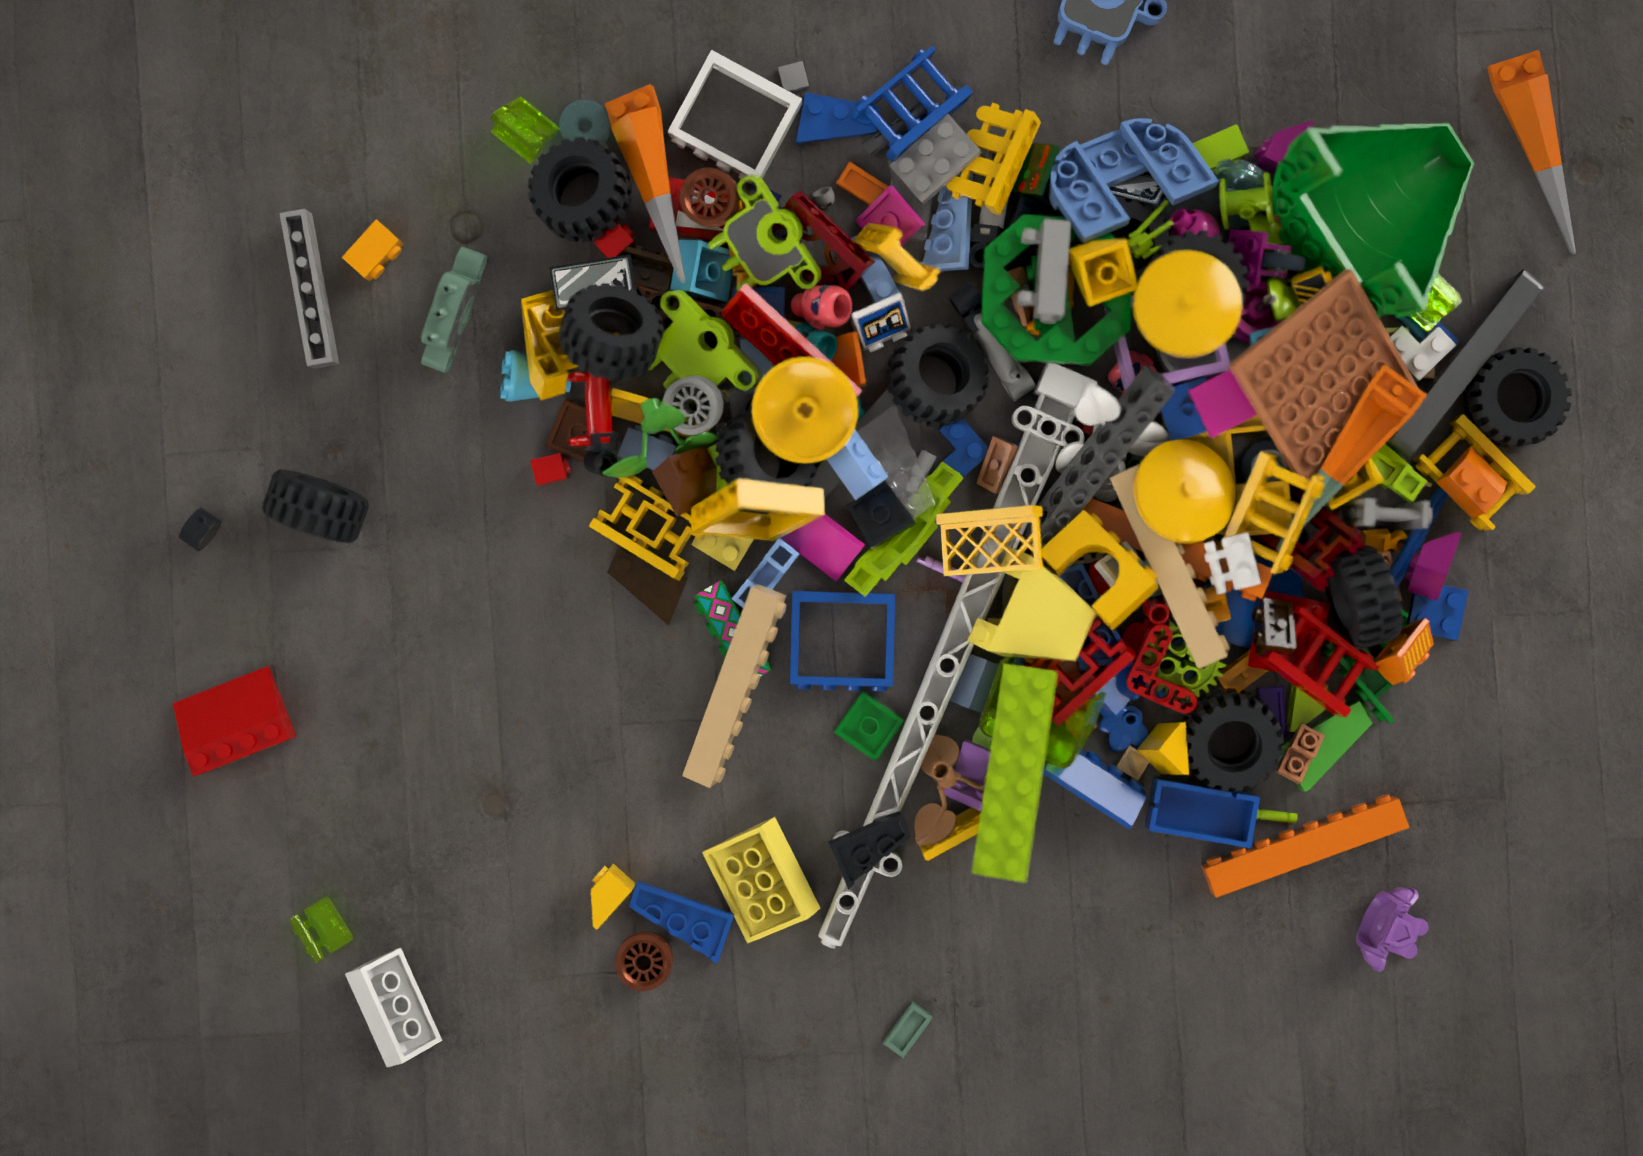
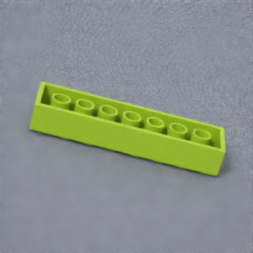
(1015, 773)

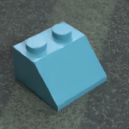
(703, 271)

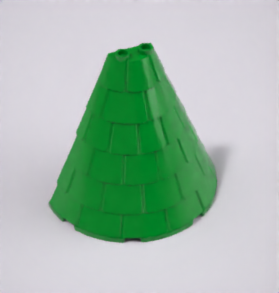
(1374, 206)

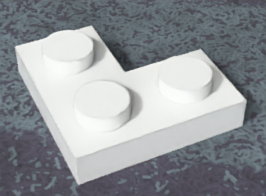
(1424, 355)

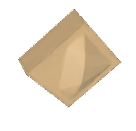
(1132, 763)

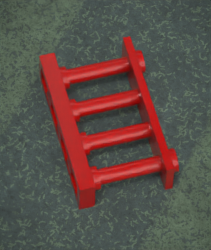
(1316, 686)

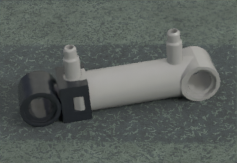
(987, 229)
(1011, 373)

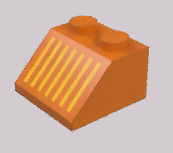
(1405, 652)

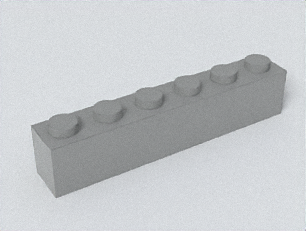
(309, 288)

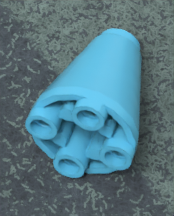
(516, 384)

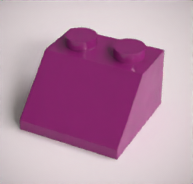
(1276, 147)
(1431, 566)

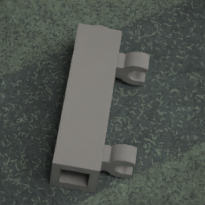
(1051, 270)

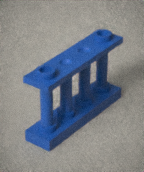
(935, 112)

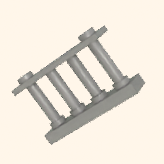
(1406, 516)

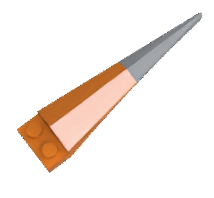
(1527, 102)
(639, 133)

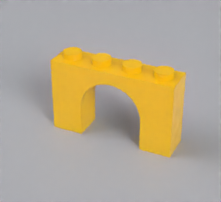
(1087, 536)

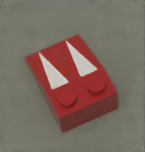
(684, 226)

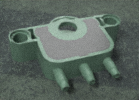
(451, 309)

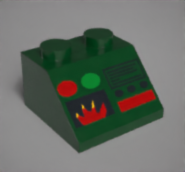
(1036, 171)

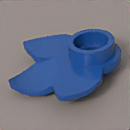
(1123, 732)

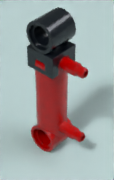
(599, 437)

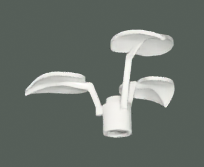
(1096, 408)

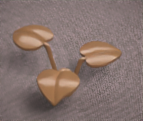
(935, 822)

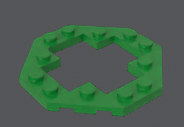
(1054, 345)

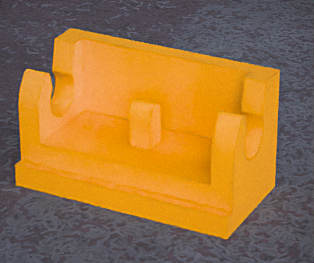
(1238, 674)

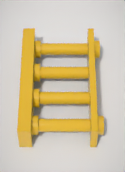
(885, 243)
(1465, 429)
(1256, 491)

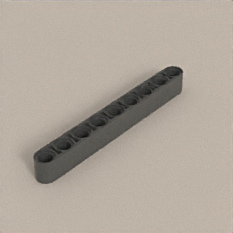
(1467, 361)

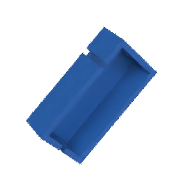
(1202, 812)

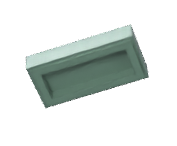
(907, 1029)

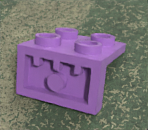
(973, 765)

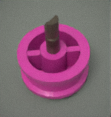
(1255, 312)

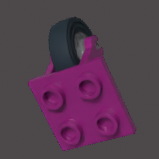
(1251, 247)

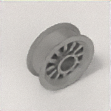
(713, 395)

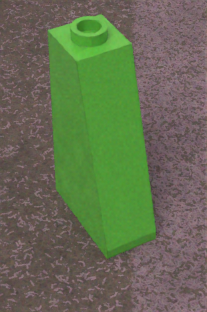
(1339, 737)

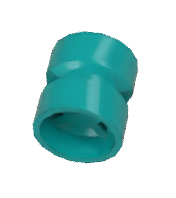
(822, 340)

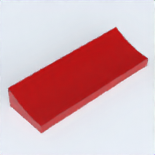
(769, 330)

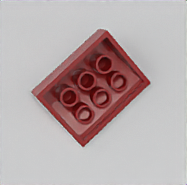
(232, 721)

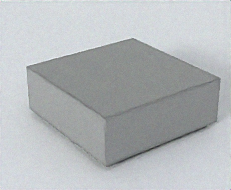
(793, 77)

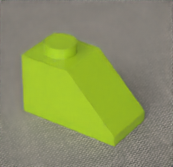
(1301, 708)

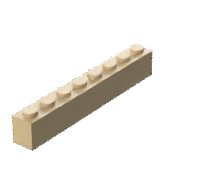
(1174, 580)
(734, 685)

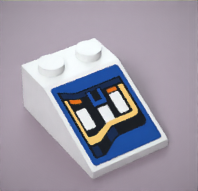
(881, 323)

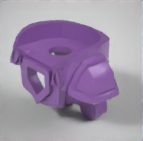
(1390, 927)

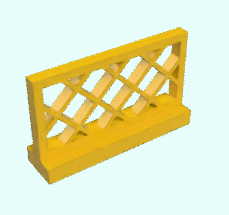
(993, 518)
(966, 827)

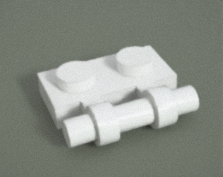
(1240, 562)

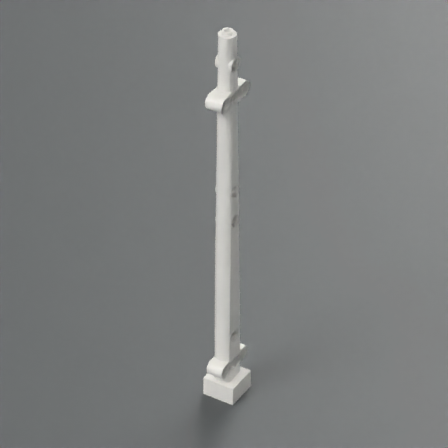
(1058, 395)

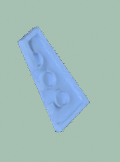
(950, 234)

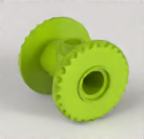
(1246, 202)

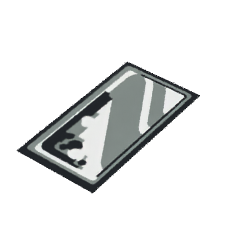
(1141, 188)
(573, 277)

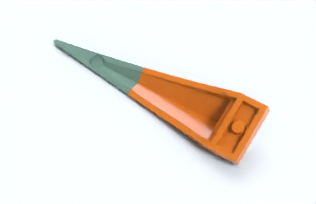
(1375, 418)

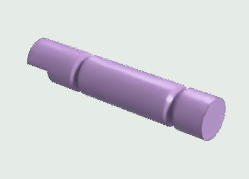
(937, 566)

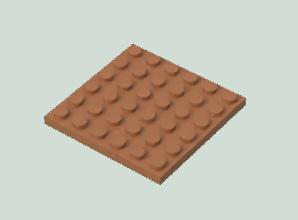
(1314, 370)

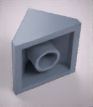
(974, 683)

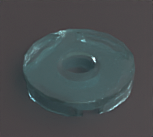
(583, 110)
(1239, 175)

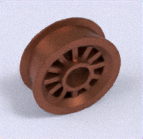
(688, 204)
(627, 976)

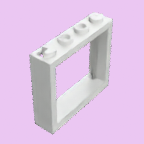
(753, 81)

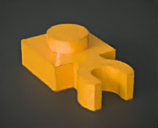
(1383, 539)

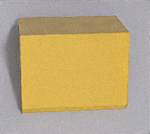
(1361, 481)
(1167, 748)

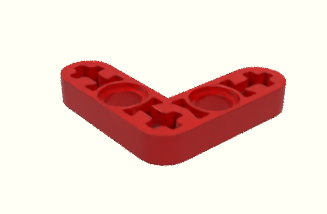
(1148, 672)

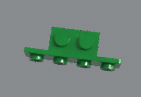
(1369, 683)

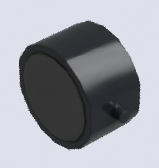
(199, 529)

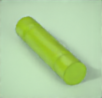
(1277, 816)

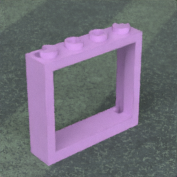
(1176, 377)

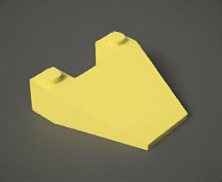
(1041, 618)

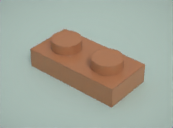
(996, 464)

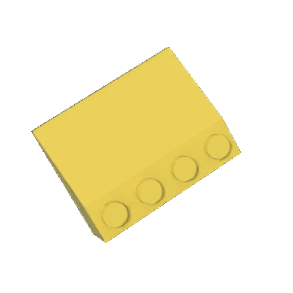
(761, 880)

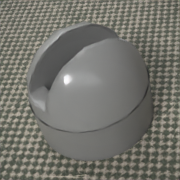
(824, 196)

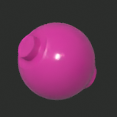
(1193, 220)

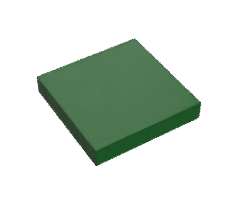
(869, 726)

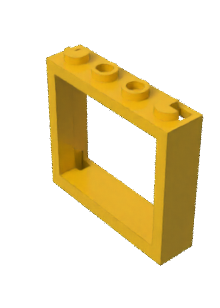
(789, 505)

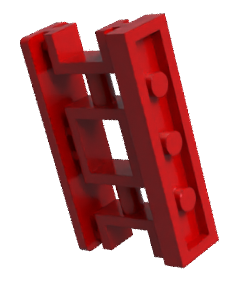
(1088, 680)

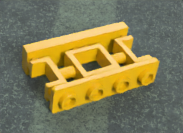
(640, 543)

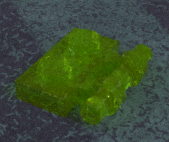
(328, 925)

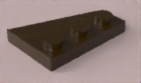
(648, 584)

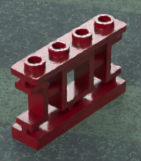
(1322, 521)

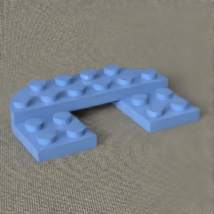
(1086, 171)

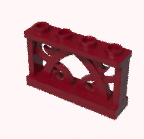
(849, 252)

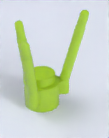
(1139, 243)

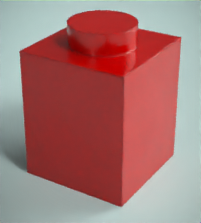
(615, 241)
(551, 469)

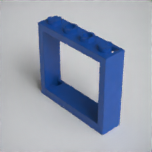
(851, 683)

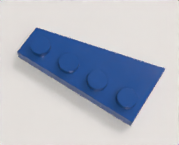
(690, 920)

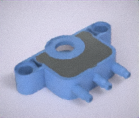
(1104, 21)

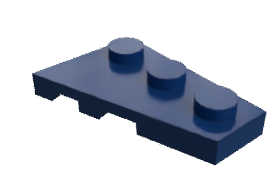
(830, 119)

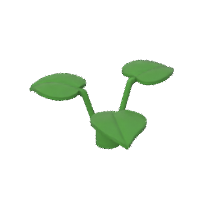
(658, 418)

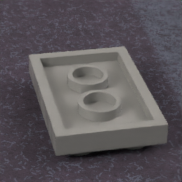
(935, 159)

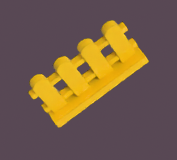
(1008, 150)

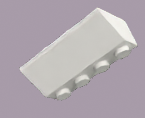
(393, 1007)

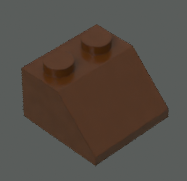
(687, 479)

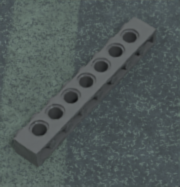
(1102, 453)

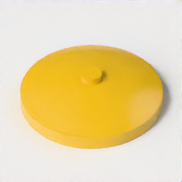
(1187, 304)
(805, 409)
(1184, 491)

